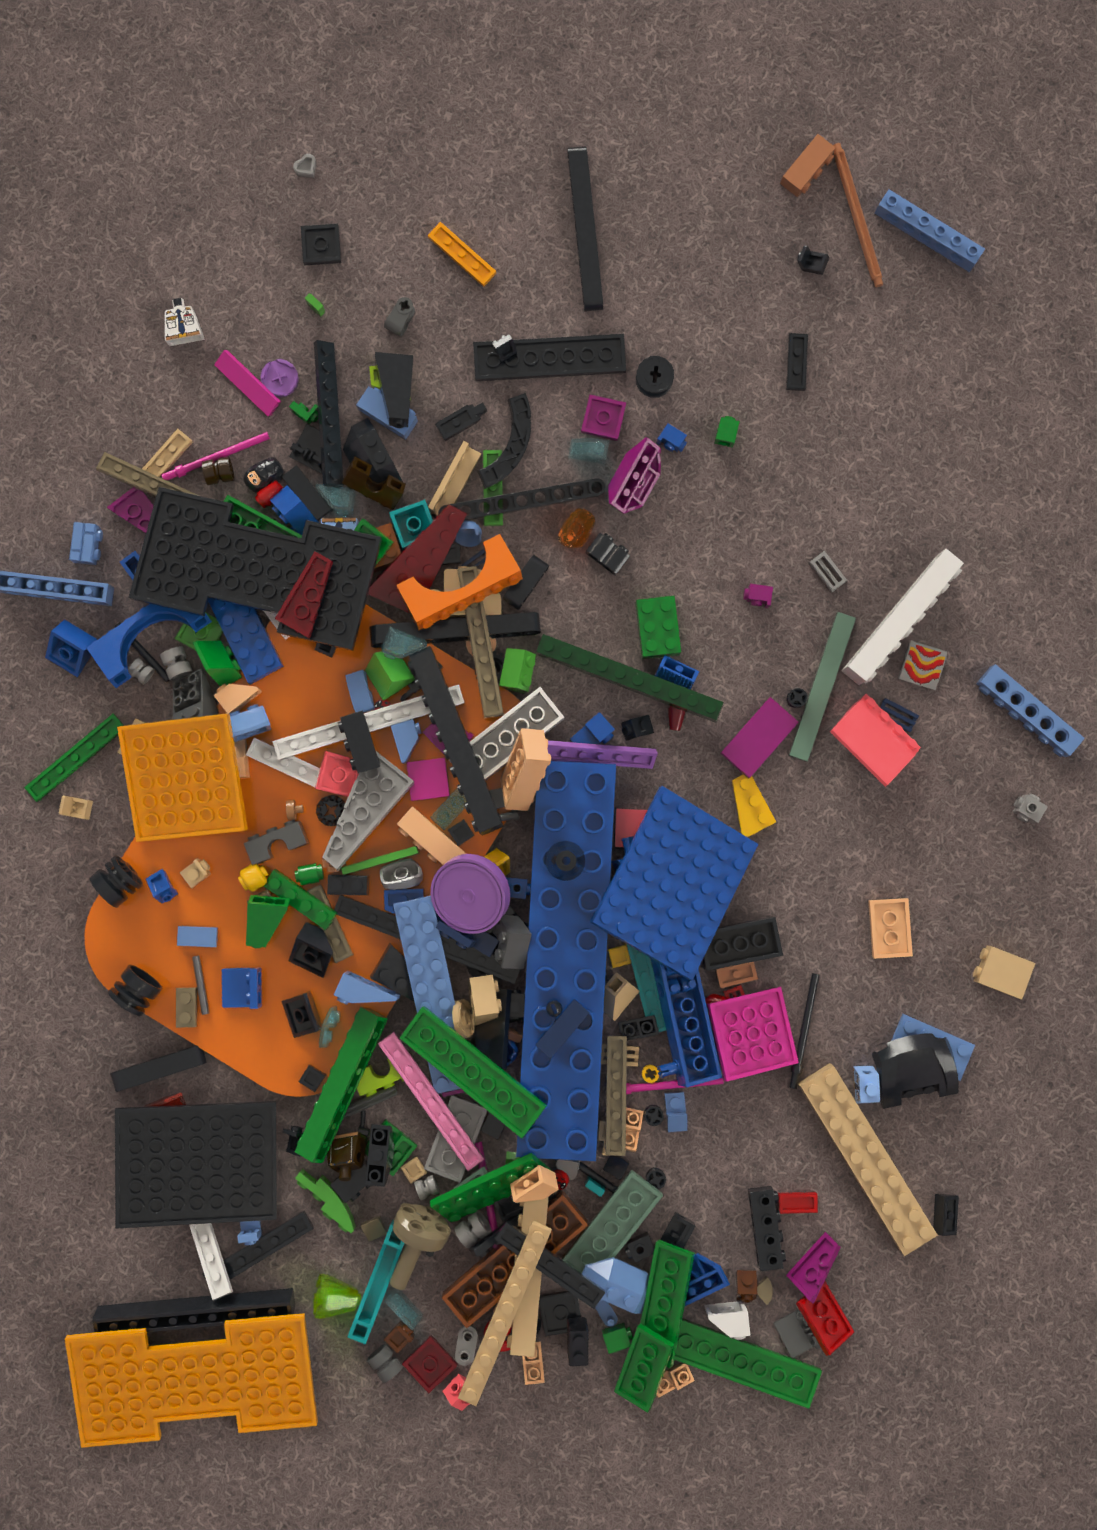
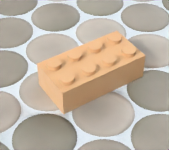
(525, 769)

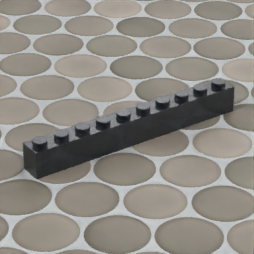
(456, 741)
(193, 1311)

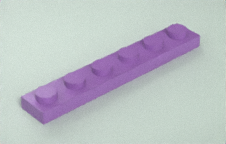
(602, 754)

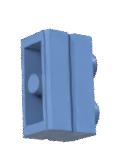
(85, 543)

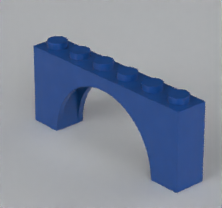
(112, 649)

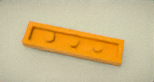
(462, 254)

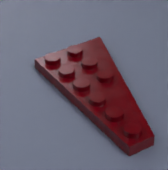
(419, 558)

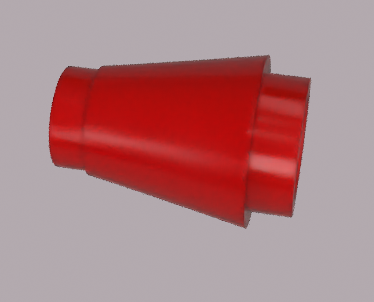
(264, 495)

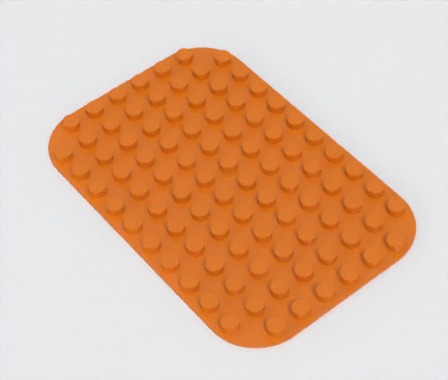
(144, 932)

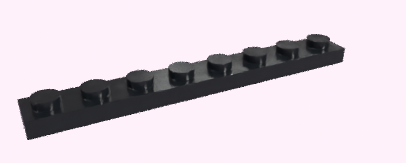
(328, 414)

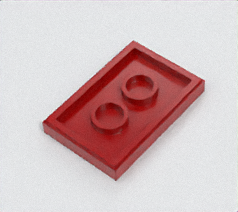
(826, 1320)

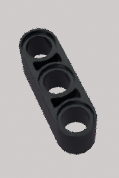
(531, 575)

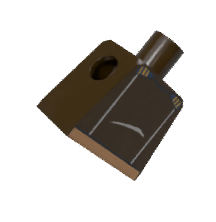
(347, 1154)

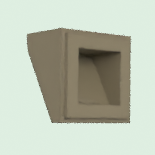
(373, 1228)

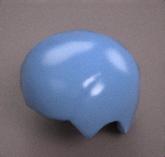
(469, 534)

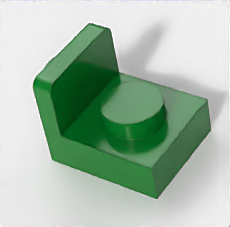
(302, 412)

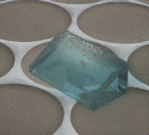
(404, 1308)

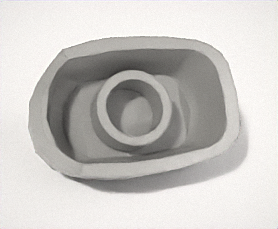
(401, 874)

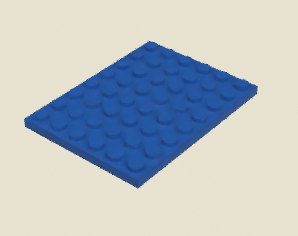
(675, 883)

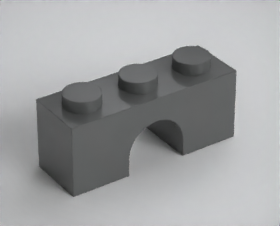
(260, 847)

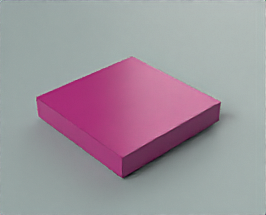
(429, 779)

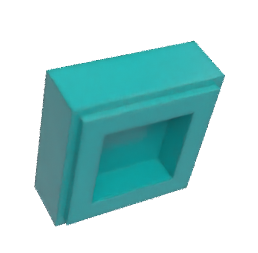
(594, 1186)

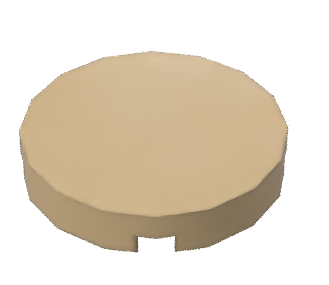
(463, 1018)

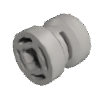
(141, 671)
(426, 1187)

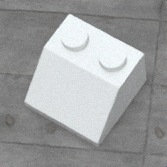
(730, 1318)

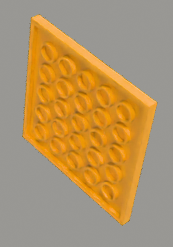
(182, 777)

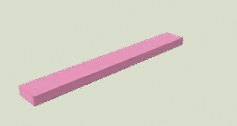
(431, 1101)

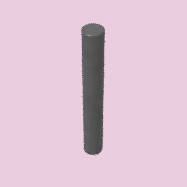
(200, 985)

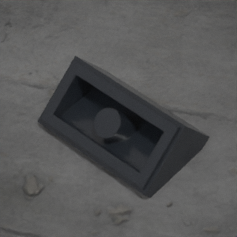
(945, 1214)

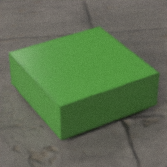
(315, 304)

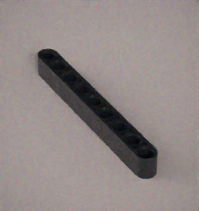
(585, 228)
(530, 497)
(456, 629)

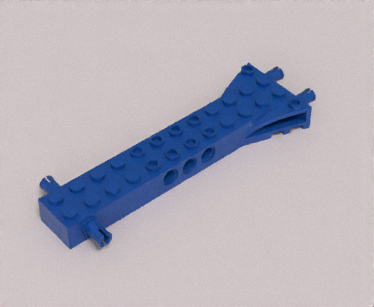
(685, 1022)

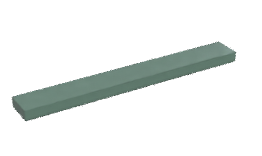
(822, 686)

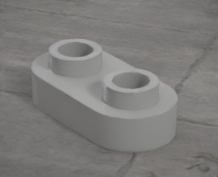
(466, 1345)

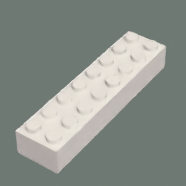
(904, 614)

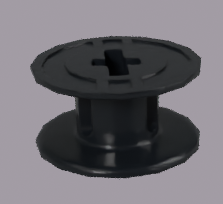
(644, 376)

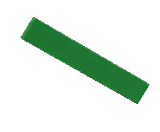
(74, 758)

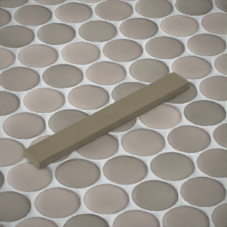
(481, 650)

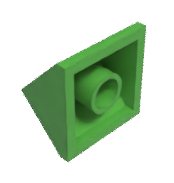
(388, 674)

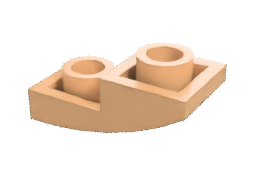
(633, 1127)
(534, 1366)
(675, 1378)

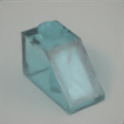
(589, 450)
(339, 499)
(401, 644)

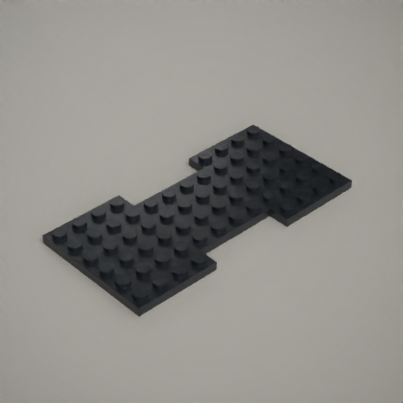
(200, 555)

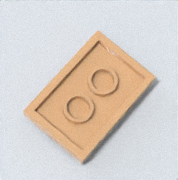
(890, 928)

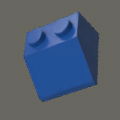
(69, 647)

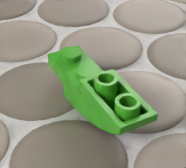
(334, 1206)

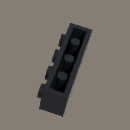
(765, 1228)

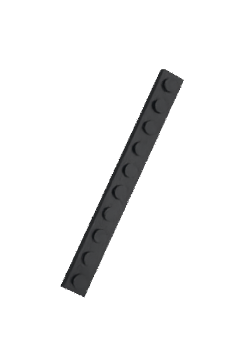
(388, 924)

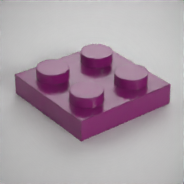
(603, 417)

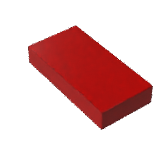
(798, 1202)

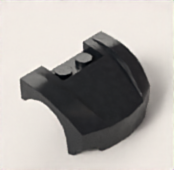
(915, 1067)

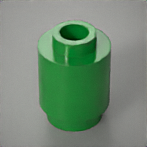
(309, 874)

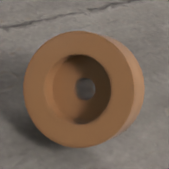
(292, 809)

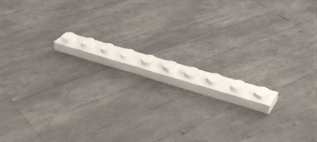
(375, 720)

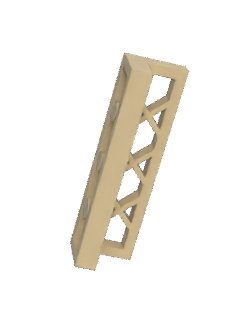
(455, 478)

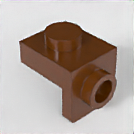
(746, 1285)
(399, 1337)

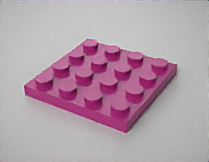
(752, 1033)

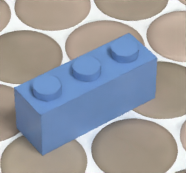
(373, 406)

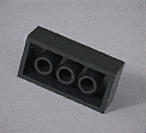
(743, 944)

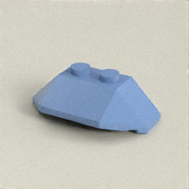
(623, 1283)

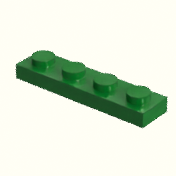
(300, 899)

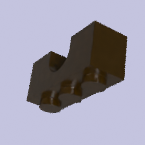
(386, 492)

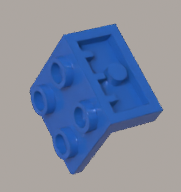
(241, 987)

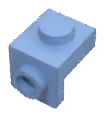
(250, 1232)

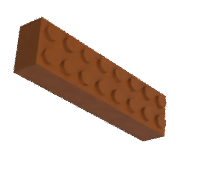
(484, 1282)

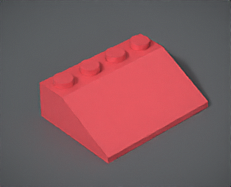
(875, 739)

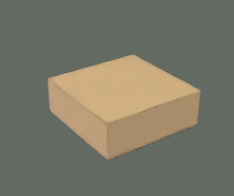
(413, 1169)

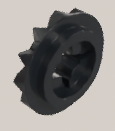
(322, 810)

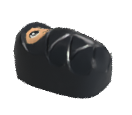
(263, 474)

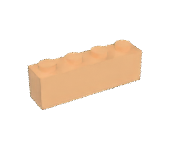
(428, 837)

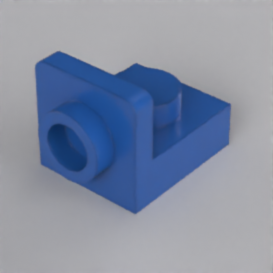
(161, 886)

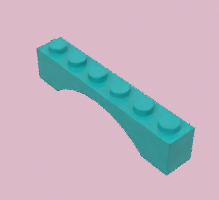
(376, 1287)

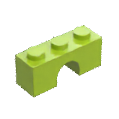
(371, 1081)

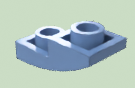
(359, 691)

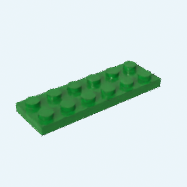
(484, 1189)
(667, 1292)

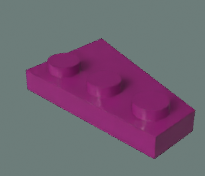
(134, 508)
(814, 1267)

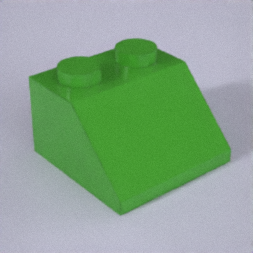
(517, 670)

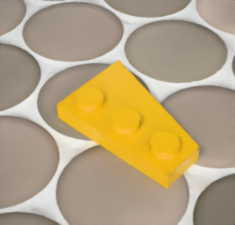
(751, 806)

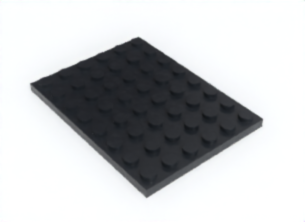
(195, 1164)

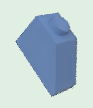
(406, 738)

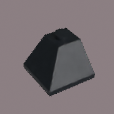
(312, 950)

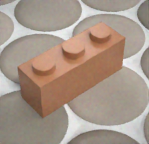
(808, 166)

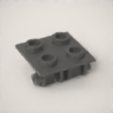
(796, 1333)

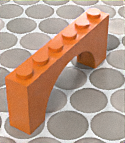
(431, 606)

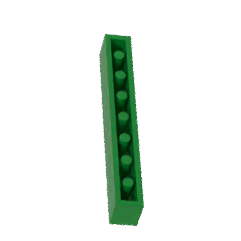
(341, 1085)

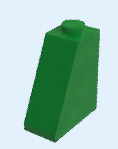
(263, 918)

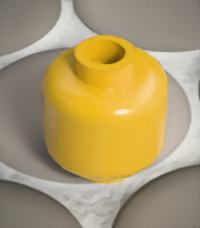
(253, 877)

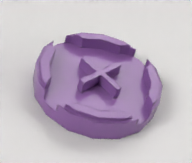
(280, 377)

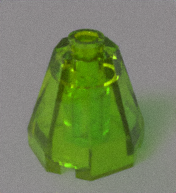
(334, 1297)

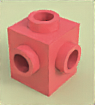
(452, 1392)

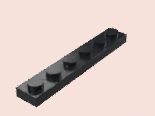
(267, 1244)
(554, 1267)

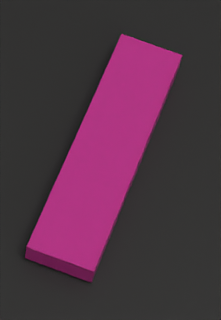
(247, 383)

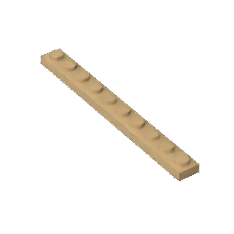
(504, 1313)

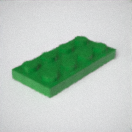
(644, 1367)

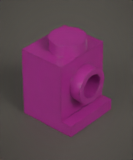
(758, 595)

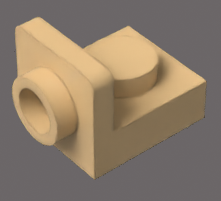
(196, 872)

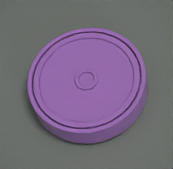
(470, 893)

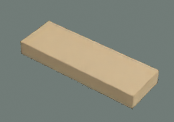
(168, 454)

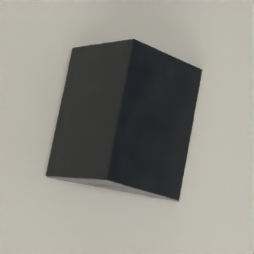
(302, 1014)

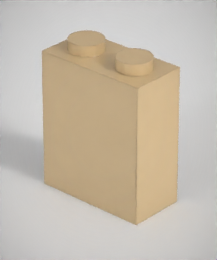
(1003, 971)

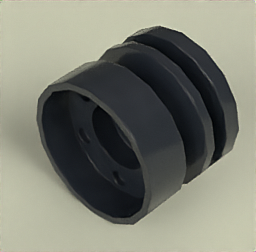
(120, 877)
(133, 992)

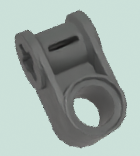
(398, 319)

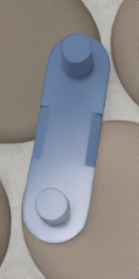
(606, 1313)

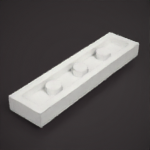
(291, 766)
(211, 1260)

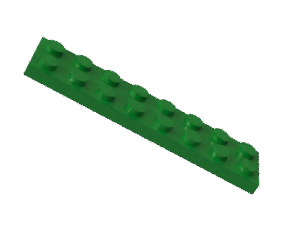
(473, 1072)
(747, 1364)

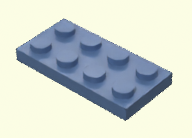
(961, 1049)

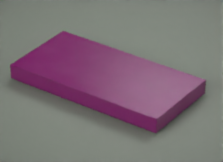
(759, 737)

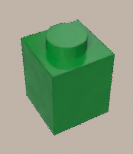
(727, 431)
(617, 1337)

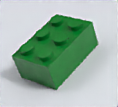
(658, 627)

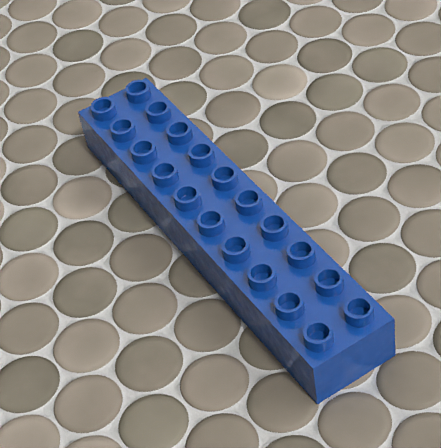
(567, 959)

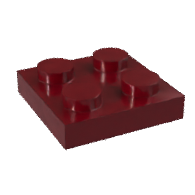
(430, 1364)

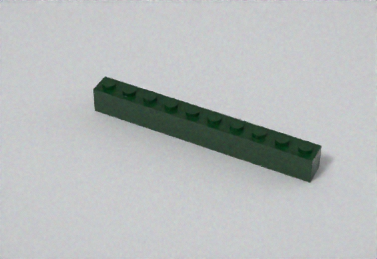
(630, 678)

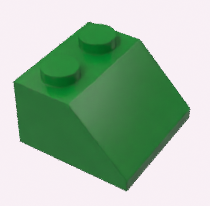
(218, 661)

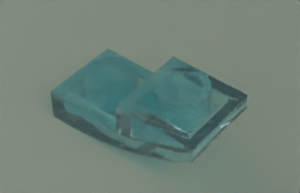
(449, 810)
(330, 1021)

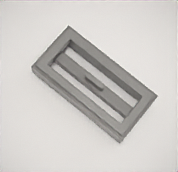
(818, 559)

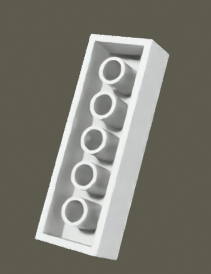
(497, 741)

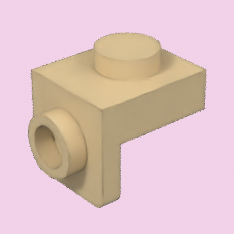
(75, 807)

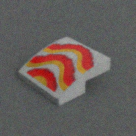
(922, 665)

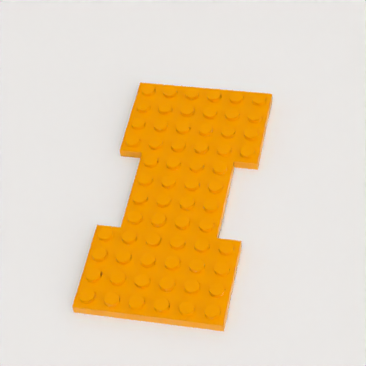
(130, 1387)

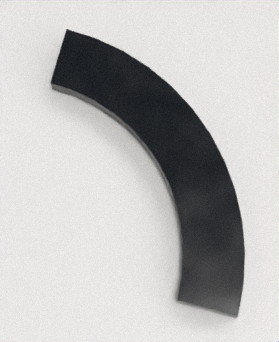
(516, 445)

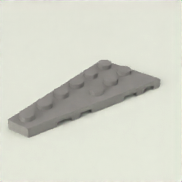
(368, 803)

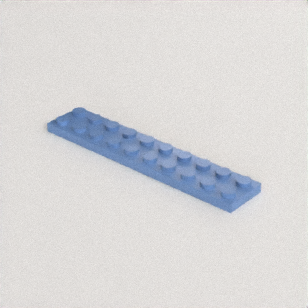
(426, 968)

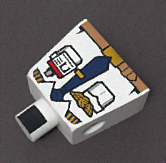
(181, 324)

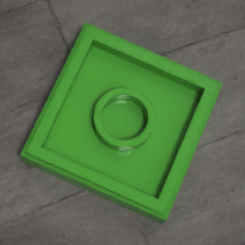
(210, 632)

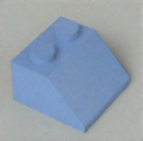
(249, 722)

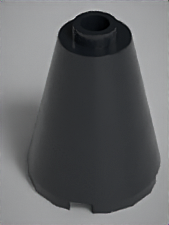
(557, 853)

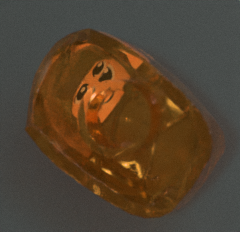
(576, 529)

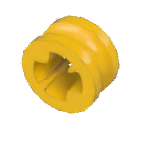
(648, 1079)

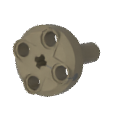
(420, 1230)

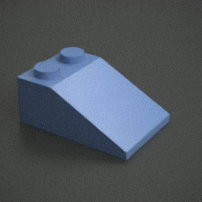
(358, 989)

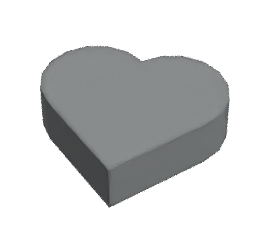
(305, 166)
(569, 1166)

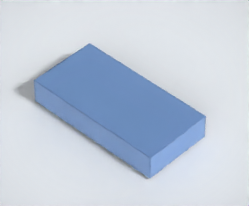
(197, 936)

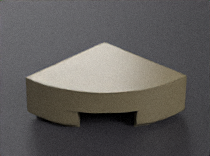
(765, 1290)

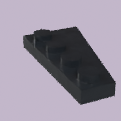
(393, 972)

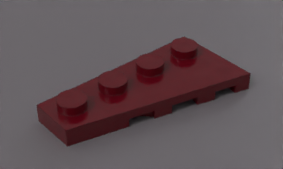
(305, 598)

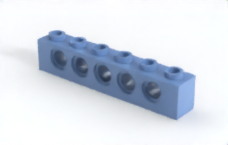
(929, 230)
(56, 588)
(1070, 738)

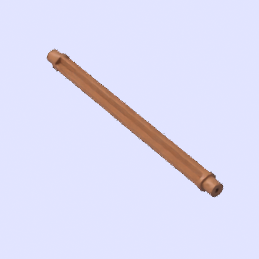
(857, 215)

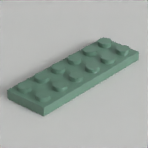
(614, 1222)

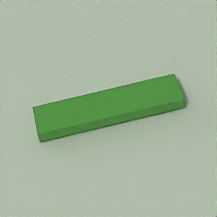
(489, 457)
(380, 860)

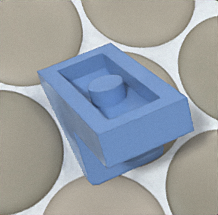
(676, 1111)

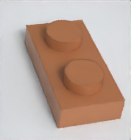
(736, 974)

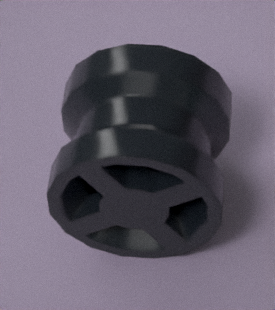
(799, 695)
(654, 1118)
(657, 1182)

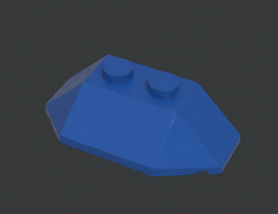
(704, 1279)

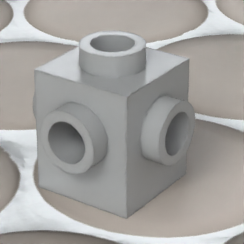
(1029, 808)

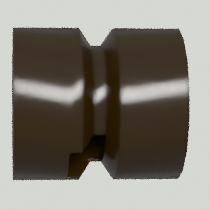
(217, 471)

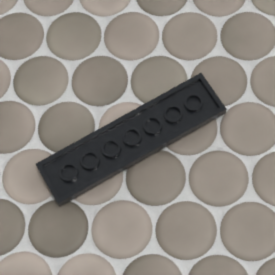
(552, 358)

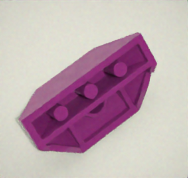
(635, 477)

